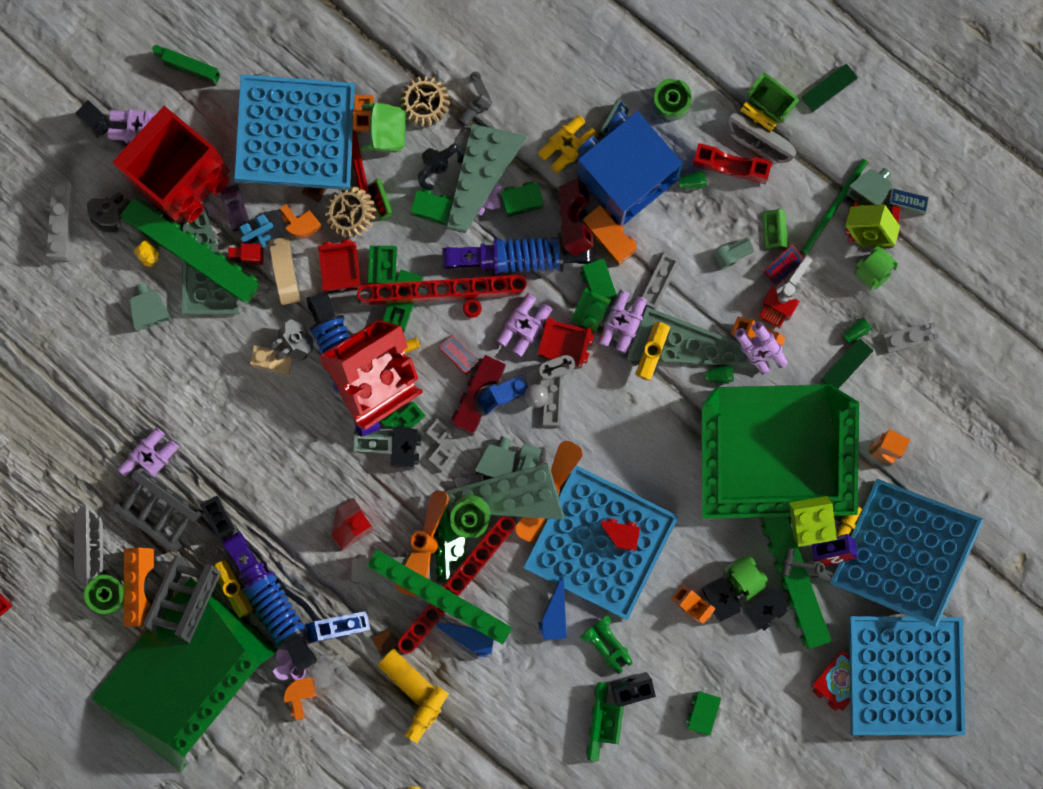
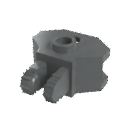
(106, 213)
(291, 341)

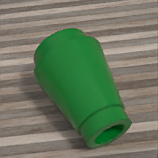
(695, 180)
(857, 329)
(720, 375)

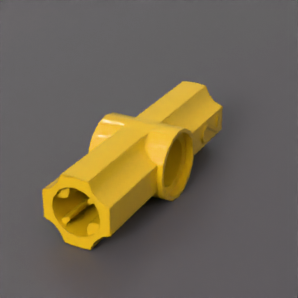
(648, 362)
(238, 600)

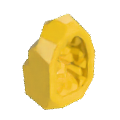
(147, 254)

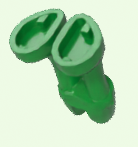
(619, 651)

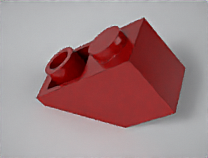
(622, 535)

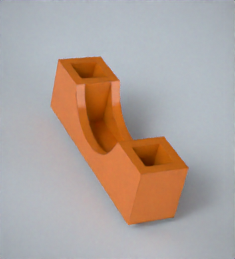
(889, 446)
(136, 566)

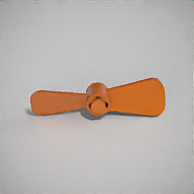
(565, 460)
(424, 542)

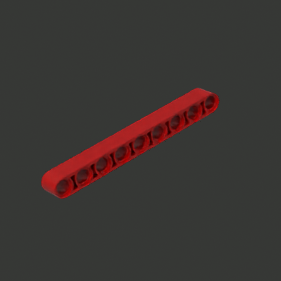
(449, 284)
(458, 575)

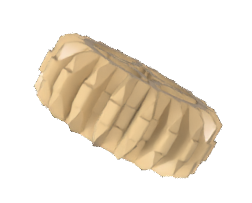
(430, 97)
(364, 208)

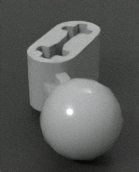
(537, 394)

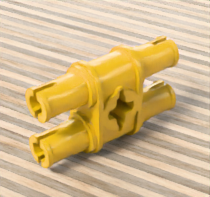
(568, 153)
(426, 714)

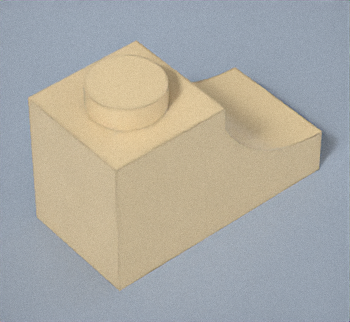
(265, 359)

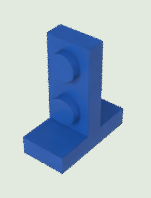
(502, 394)

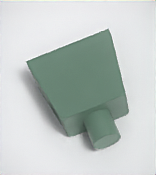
(871, 187)
(148, 308)
(496, 459)

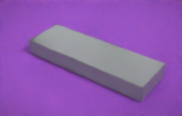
(660, 280)
(553, 408)

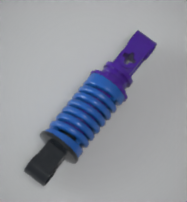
(517, 254)
(329, 333)
(270, 604)

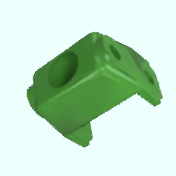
(772, 98)
(386, 128)

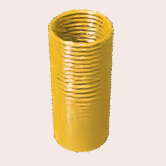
(412, 683)

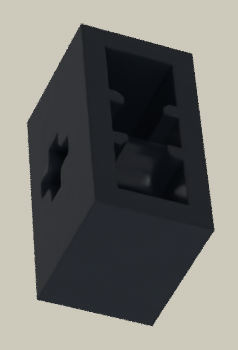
(93, 119)
(401, 437)
(218, 518)
(723, 587)
(774, 601)
(632, 689)

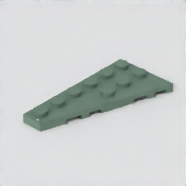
(483, 166)
(199, 293)
(686, 343)
(518, 494)

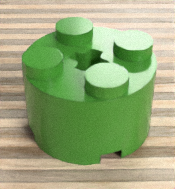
(672, 89)
(876, 268)
(473, 526)
(745, 577)
(97, 587)

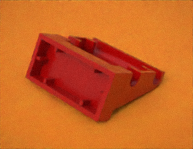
(372, 372)

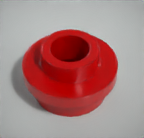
(472, 302)

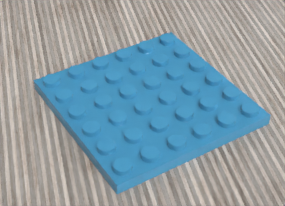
(294, 132)
(908, 552)
(585, 554)
(906, 676)

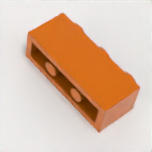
(610, 235)

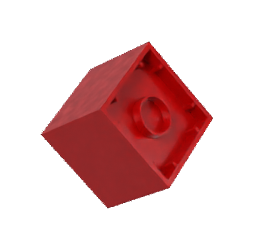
(173, 167)

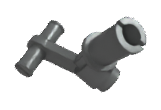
(481, 102)
(813, 568)

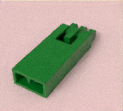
(187, 65)
(404, 276)

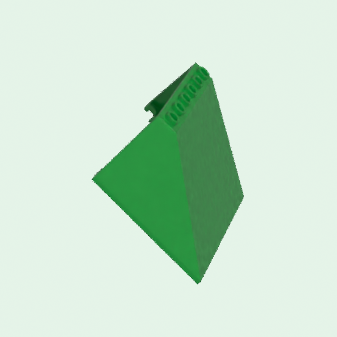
(778, 449)
(176, 688)

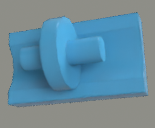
(264, 226)

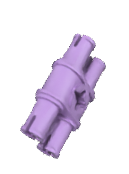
(132, 119)
(521, 315)
(627, 330)
(761, 348)
(147, 446)

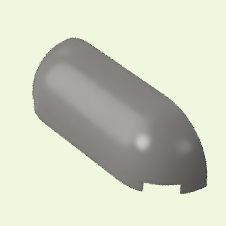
(760, 140)
(88, 544)

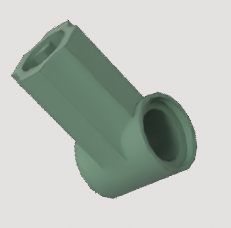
(730, 254)
(528, 457)

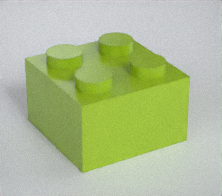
(872, 225)
(813, 521)

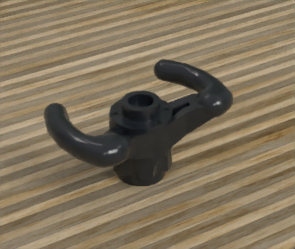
(437, 162)

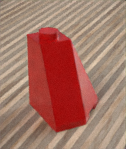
(350, 524)

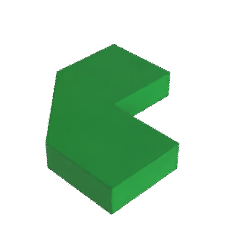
(405, 419)

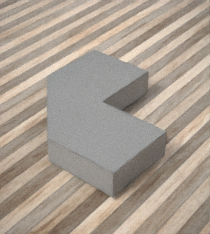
(443, 437)

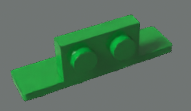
(450, 548)
(605, 722)

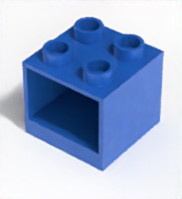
(627, 167)

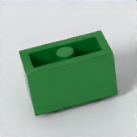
(522, 199)
(432, 207)
(598, 279)
(703, 713)

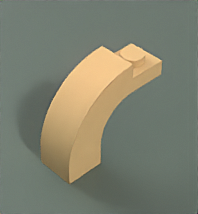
(284, 270)

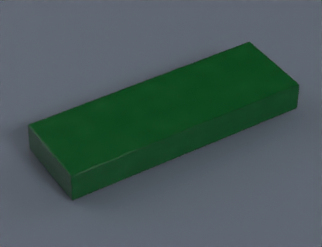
(829, 87)
(847, 364)

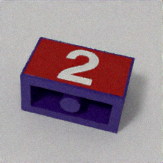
(835, 551)

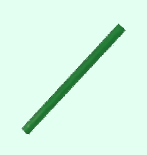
(833, 208)

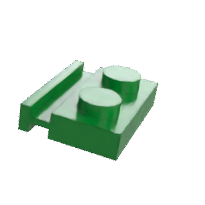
(382, 264)
(590, 310)

